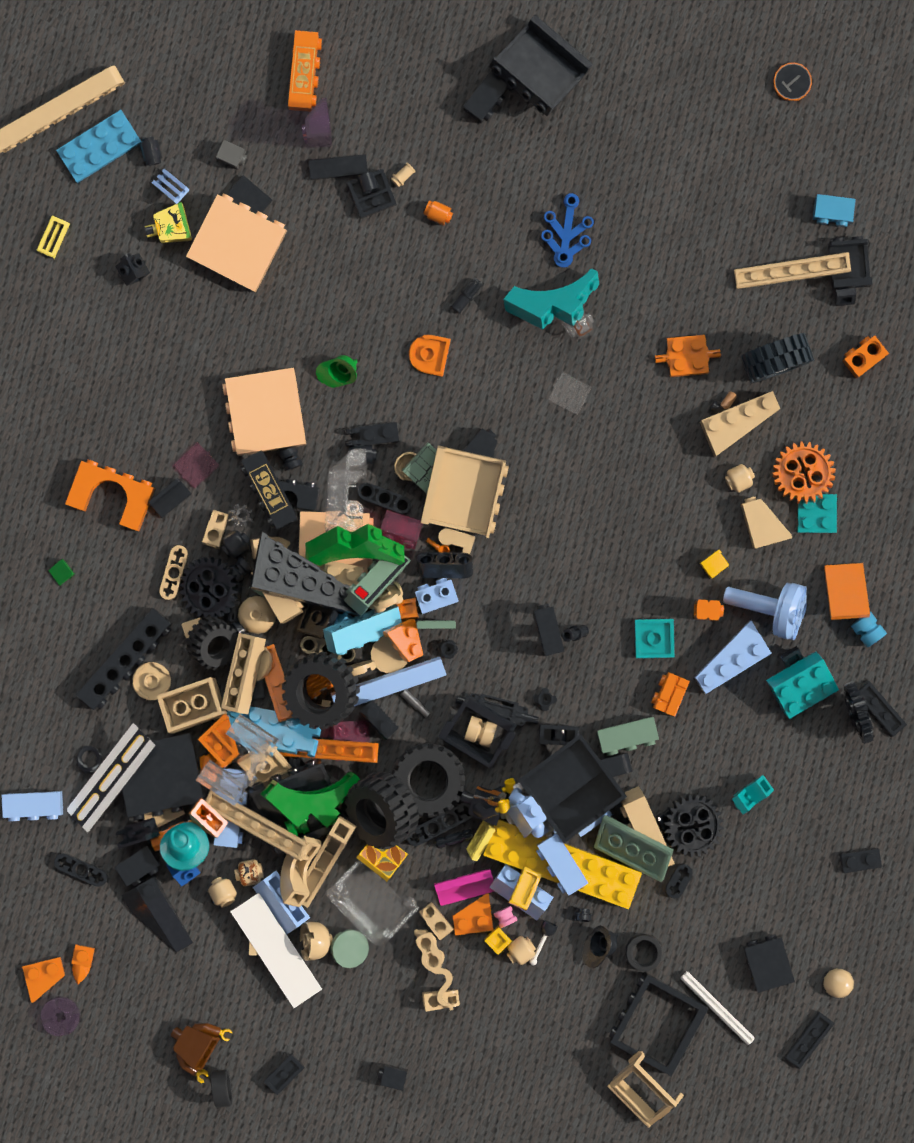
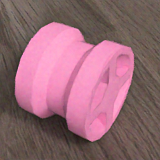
(505, 916)

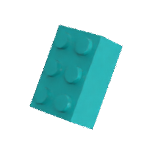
(802, 685)

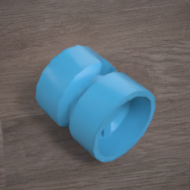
(869, 630)

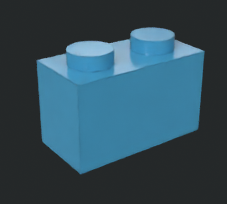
(833, 210)

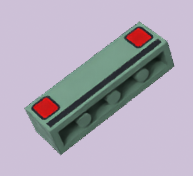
(373, 584)

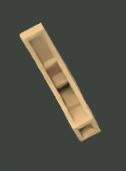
(327, 856)

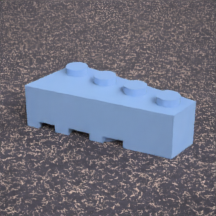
(736, 656)

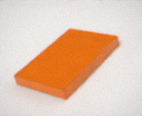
(847, 591)

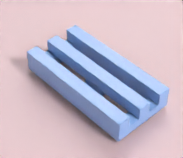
(162, 178)

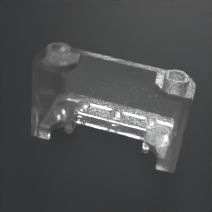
(340, 477)
(371, 903)

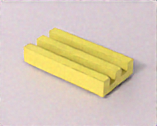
(60, 239)
(480, 840)

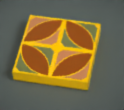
(382, 861)

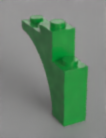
(361, 543)
(319, 803)

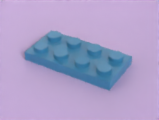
(99, 146)

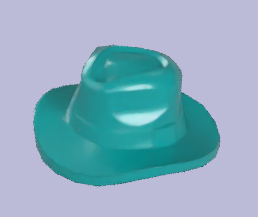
(184, 846)

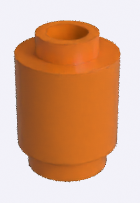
(438, 212)

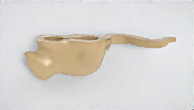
(432, 960)

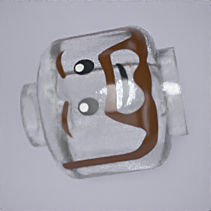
(581, 327)

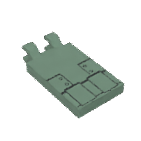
(421, 466)

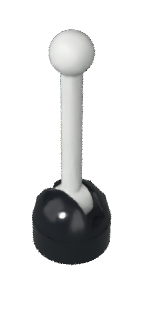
(547, 929)

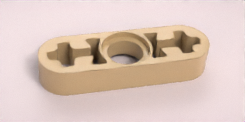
(164, 584)

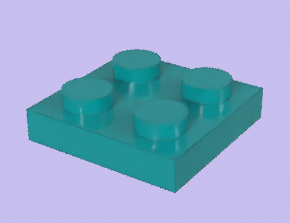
(818, 516)
(654, 638)

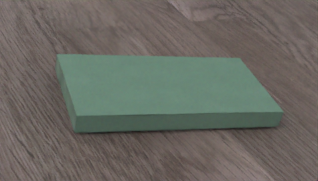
(633, 848)

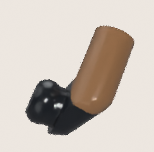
(725, 404)

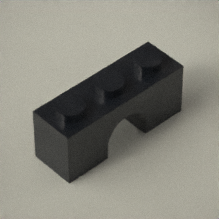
(306, 494)

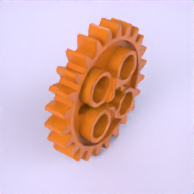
(820, 467)

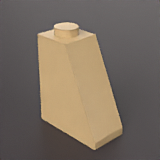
(762, 524)

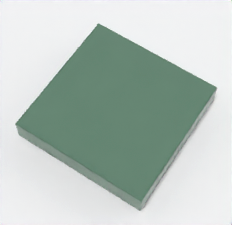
(436, 625)

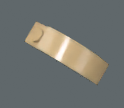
(293, 875)

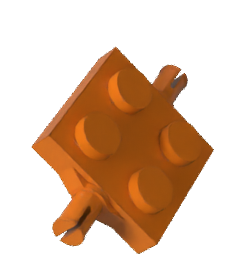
(687, 356)

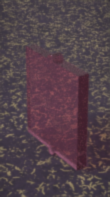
(196, 465)

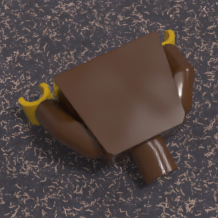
(196, 1045)

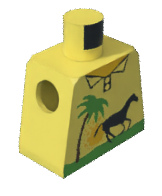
(170, 225)

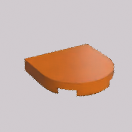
(429, 354)

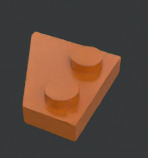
(405, 639)
(218, 743)
(474, 917)
(42, 976)

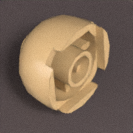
(256, 615)
(315, 940)

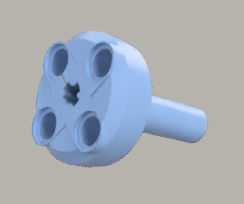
(787, 610)

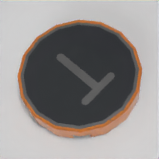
(792, 82)

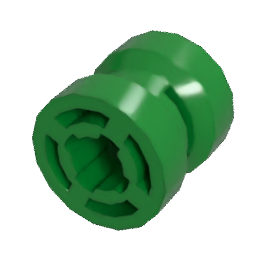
(295, 830)

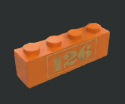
(303, 71)

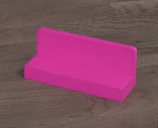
(464, 887)

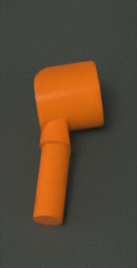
(443, 548)

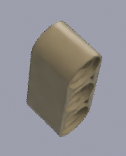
(319, 644)

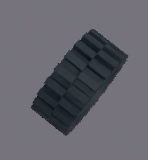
(777, 358)

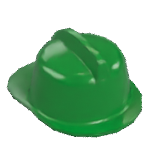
(337, 371)

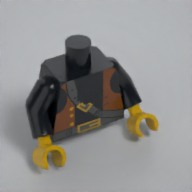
(489, 803)

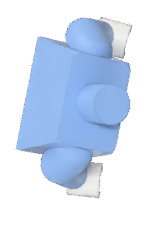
(527, 814)

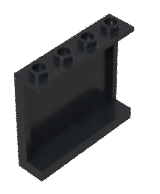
(541, 66)
(303, 778)
(164, 779)

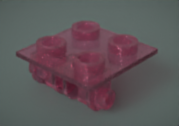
(352, 731)

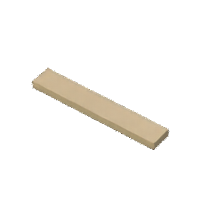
(792, 270)
(259, 826)

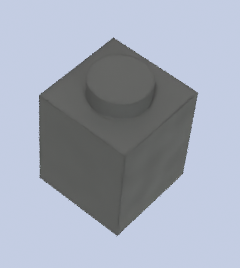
(231, 155)

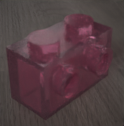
(401, 529)

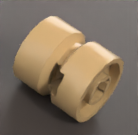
(480, 731)

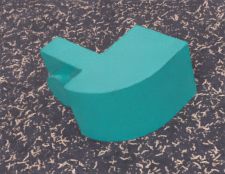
(752, 794)

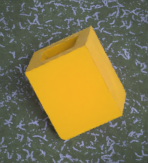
(714, 564)
(497, 940)

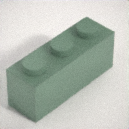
(628, 736)

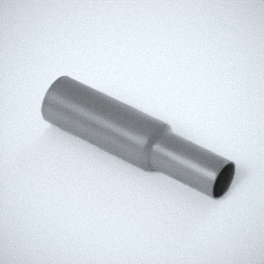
(416, 704)

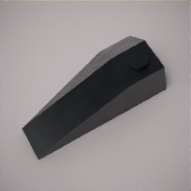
(155, 910)

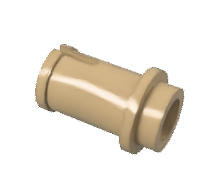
(399, 178)

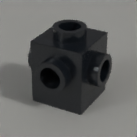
(132, 268)

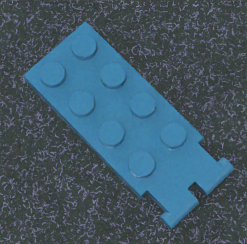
(291, 733)

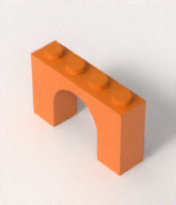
(91, 476)

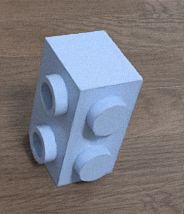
(436, 596)

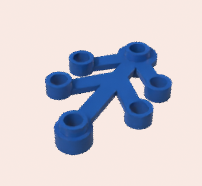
(566, 234)

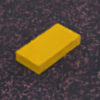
(525, 888)

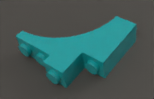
(542, 306)

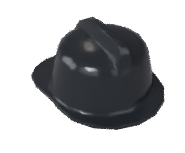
(599, 946)

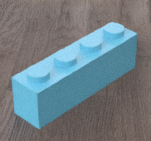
(360, 630)

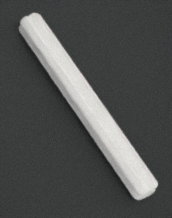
(717, 1008)

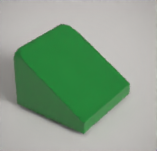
(61, 572)

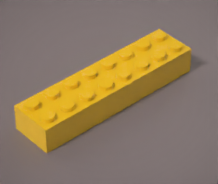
(605, 877)

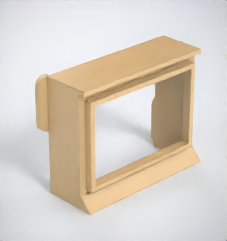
(633, 1100)

